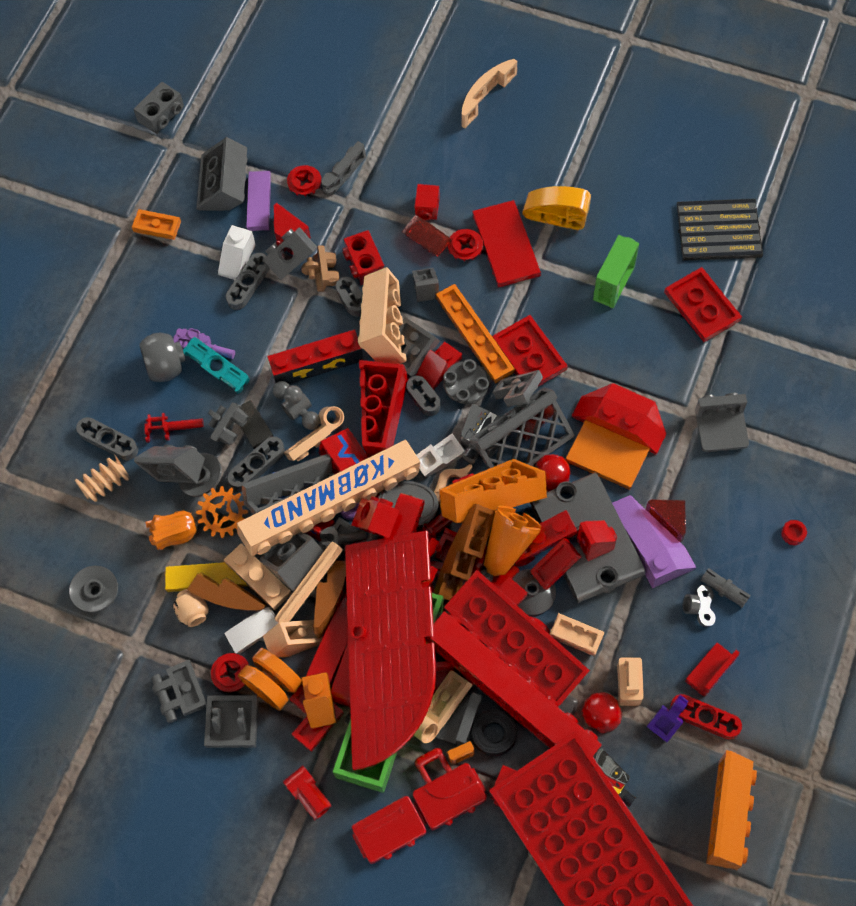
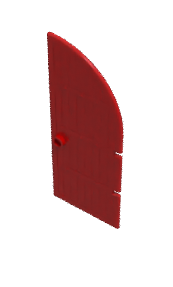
(388, 652)

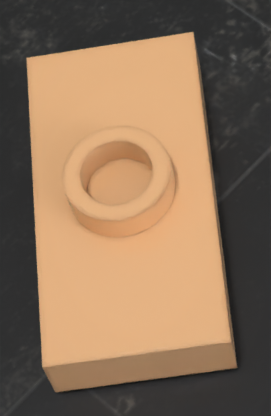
(576, 634)

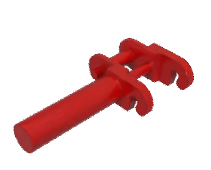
(170, 426)

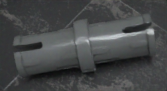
(725, 587)

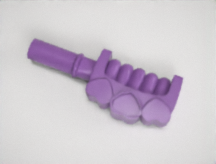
(185, 336)

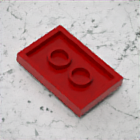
(702, 304)
(530, 349)

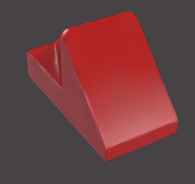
(437, 363)

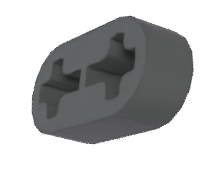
(347, 298)
(419, 398)

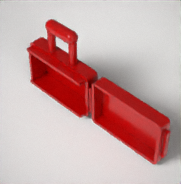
(434, 805)

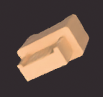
(630, 681)

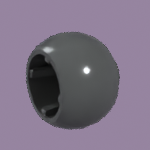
(161, 356)

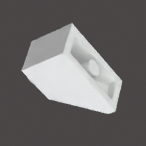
(235, 252)

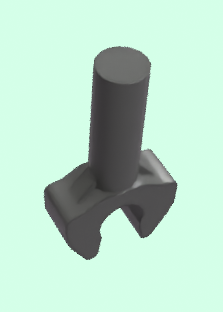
(338, 538)

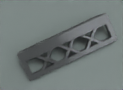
(285, 483)

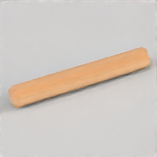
(309, 583)

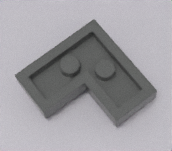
(417, 344)
(518, 389)

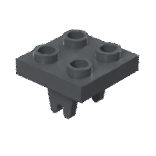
(231, 721)

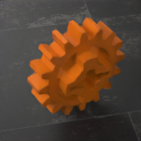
(233, 516)

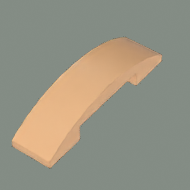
(499, 74)

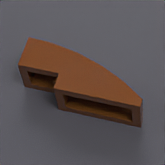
(224, 594)
(329, 597)

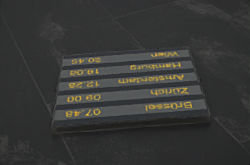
(719, 229)

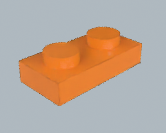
(156, 224)

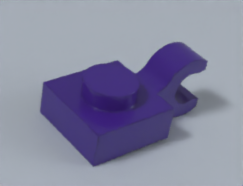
(666, 720)

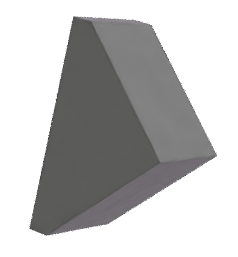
(425, 284)

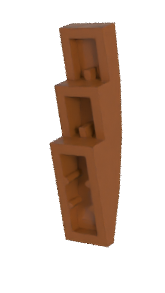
(467, 545)

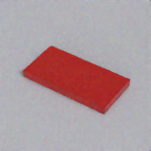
(506, 243)

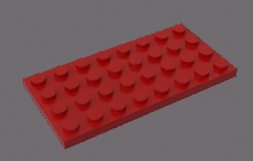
(584, 832)

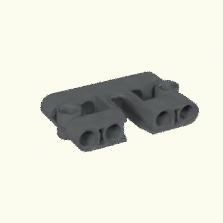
(592, 503)

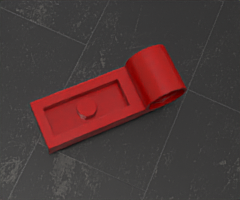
(551, 533)

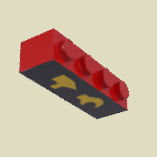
(316, 358)

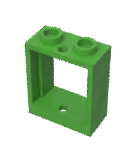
(616, 271)

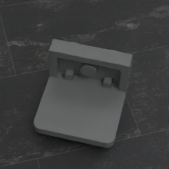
(722, 422)

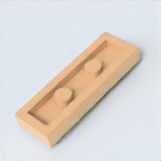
(257, 577)

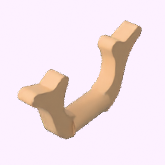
(448, 473)

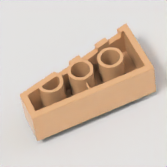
(381, 318)

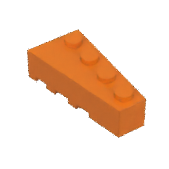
(505, 485)

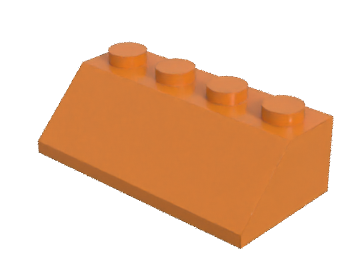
(730, 811)

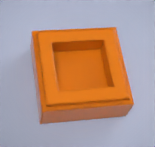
(460, 753)

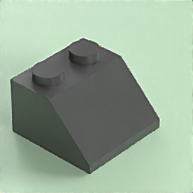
(172, 463)
(292, 559)

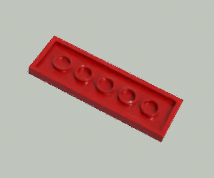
(516, 637)

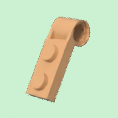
(300, 449)
(442, 706)

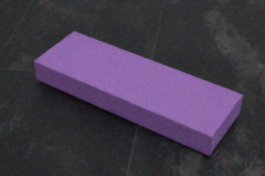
(258, 200)

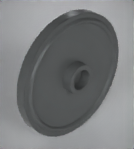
(416, 490)

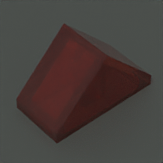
(670, 515)

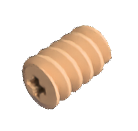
(102, 479)

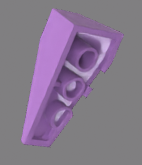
(657, 548)

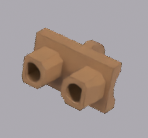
(317, 268)

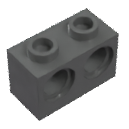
(159, 107)

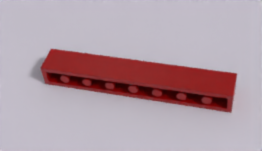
(505, 684)

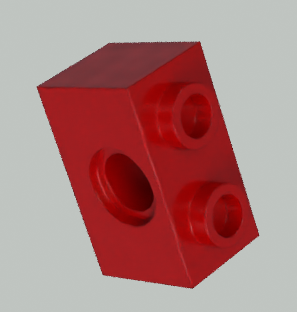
(375, 516)

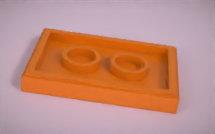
(607, 454)

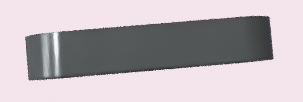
(247, 290)
(112, 447)
(273, 457)

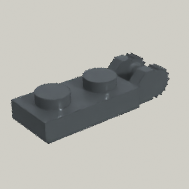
(343, 170)

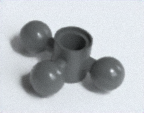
(296, 404)

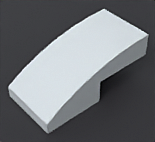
(440, 456)
(251, 630)

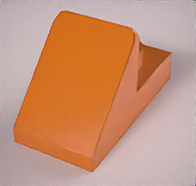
(318, 700)

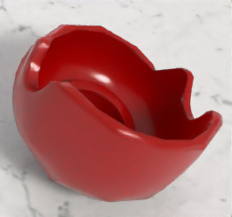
(556, 470)
(602, 712)

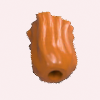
(171, 529)

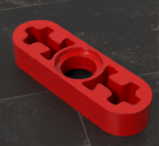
(695, 721)

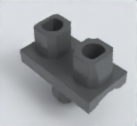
(222, 431)

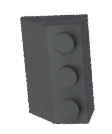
(222, 176)

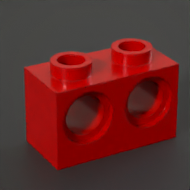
(366, 257)

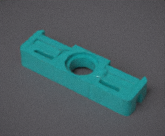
(205, 356)

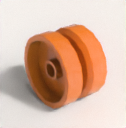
(269, 678)

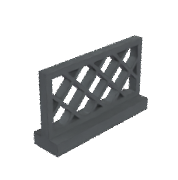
(517, 418)

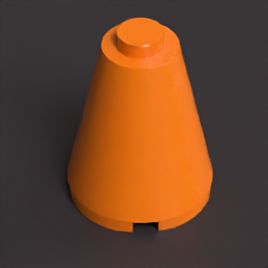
(508, 539)

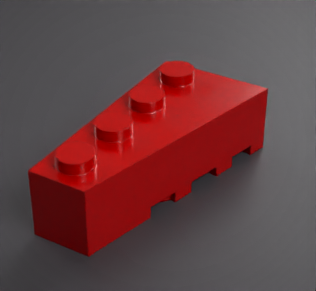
(381, 403)

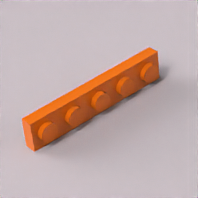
(475, 333)

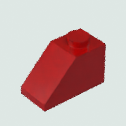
(284, 222)
(596, 538)

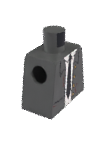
(477, 420)

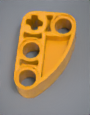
(558, 206)

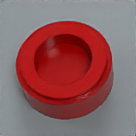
(794, 532)

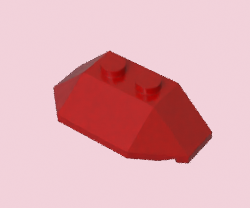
(623, 414)

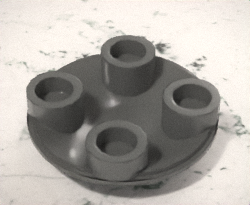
(465, 382)

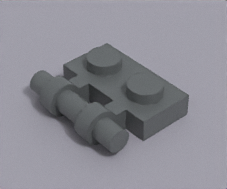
(186, 688)

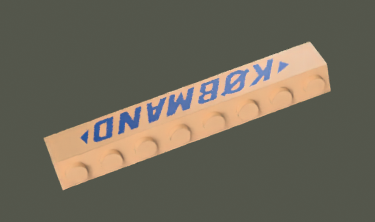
(328, 498)

